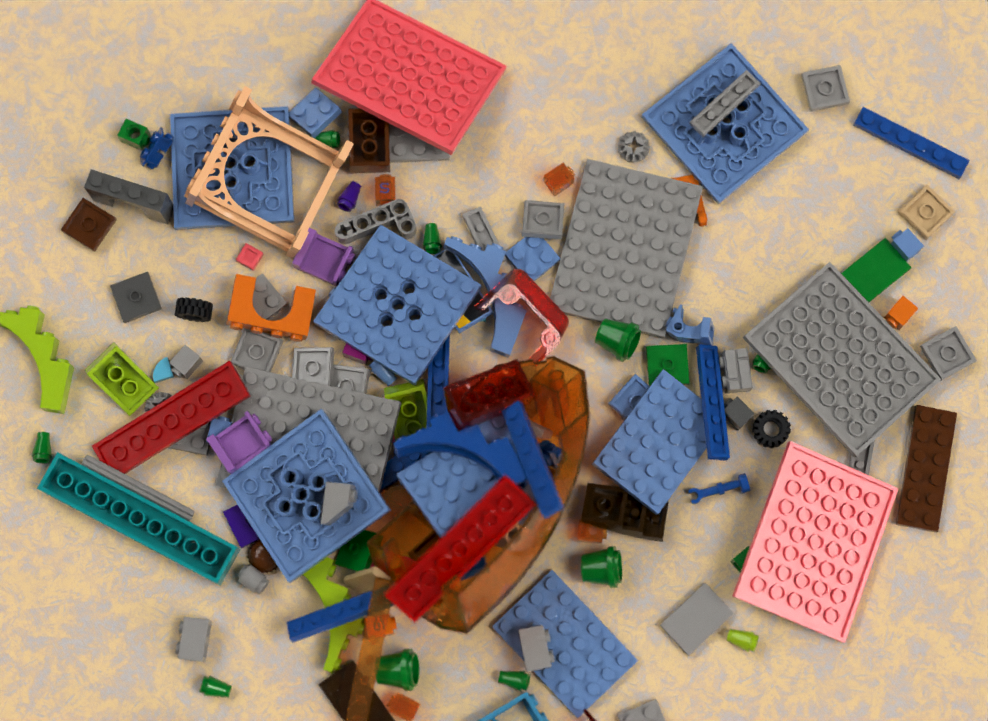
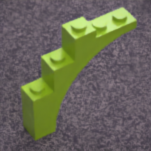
(54, 375)
(331, 594)

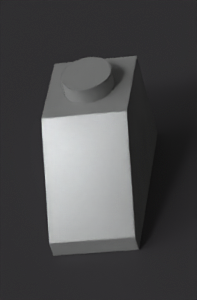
(337, 501)

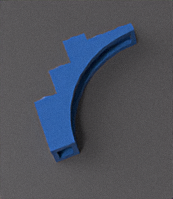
(469, 442)

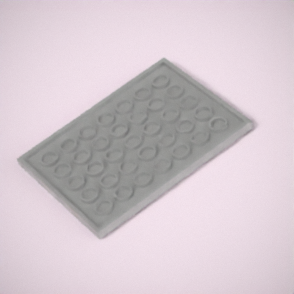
(625, 247)
(842, 359)
(286, 402)

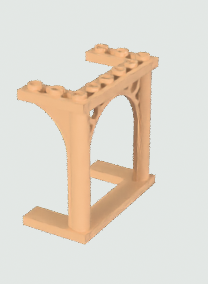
(248, 112)

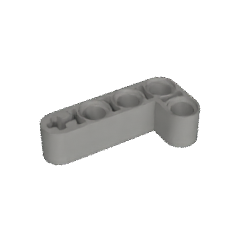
(370, 217)

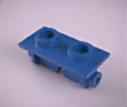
(158, 141)
(551, 453)

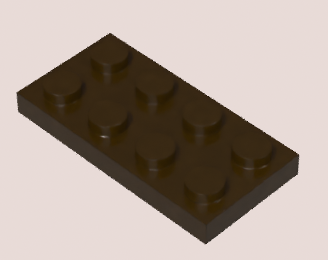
(339, 689)

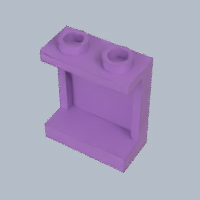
(323, 258)
(240, 442)

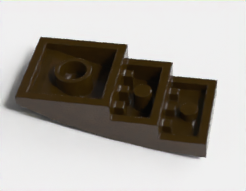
(621, 513)

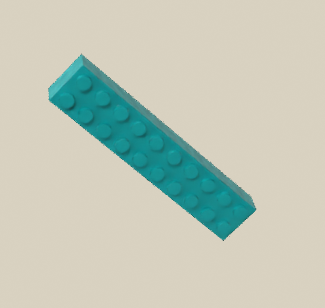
(139, 518)

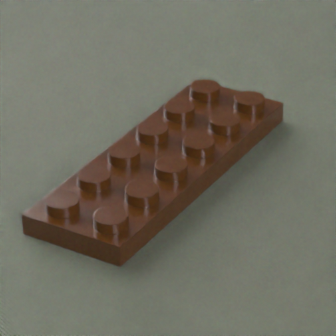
(926, 468)

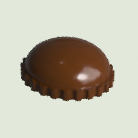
(260, 558)

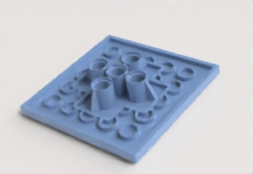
(722, 159)
(259, 189)
(389, 268)
(263, 488)

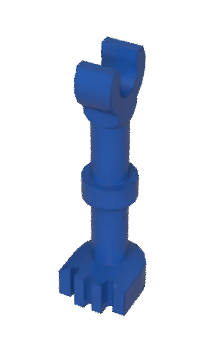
(720, 488)

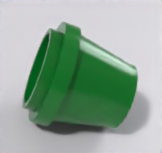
(618, 338)
(602, 567)
(399, 669)

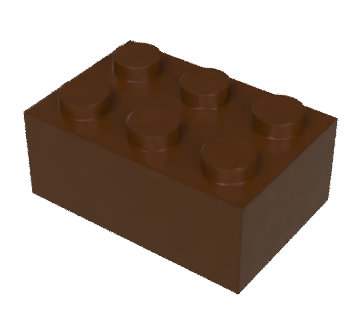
(371, 143)

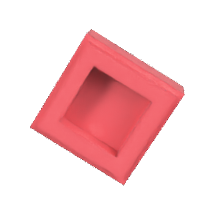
(249, 256)

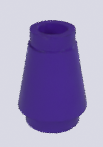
(348, 198)

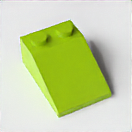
(121, 378)
(413, 407)

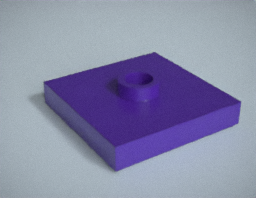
(240, 526)

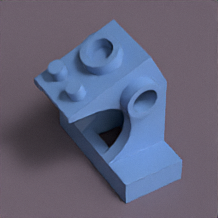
(697, 334)

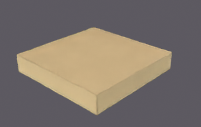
(926, 212)

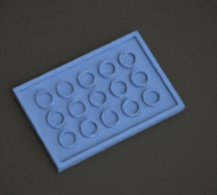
(656, 443)
(450, 484)
(583, 648)

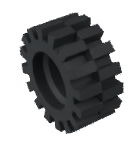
(193, 309)
(780, 420)

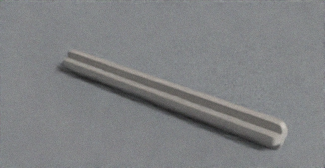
(137, 487)

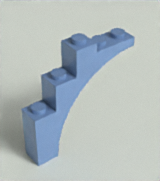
(487, 265)

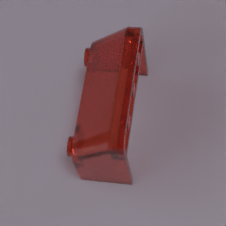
(519, 285)

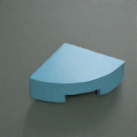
(162, 371)

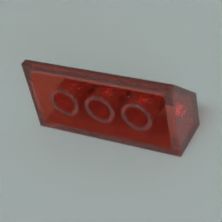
(487, 394)

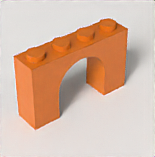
(243, 314)

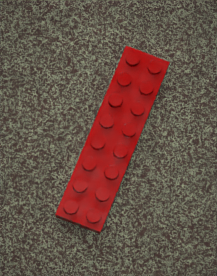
(173, 419)
(460, 547)

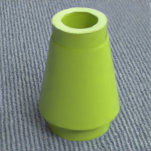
(743, 639)

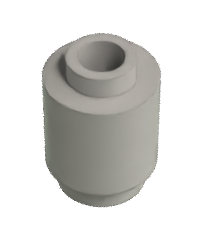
(253, 579)

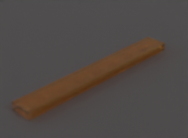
(370, 652)

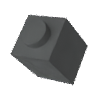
(737, 412)

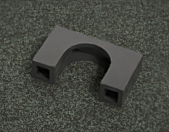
(107, 189)

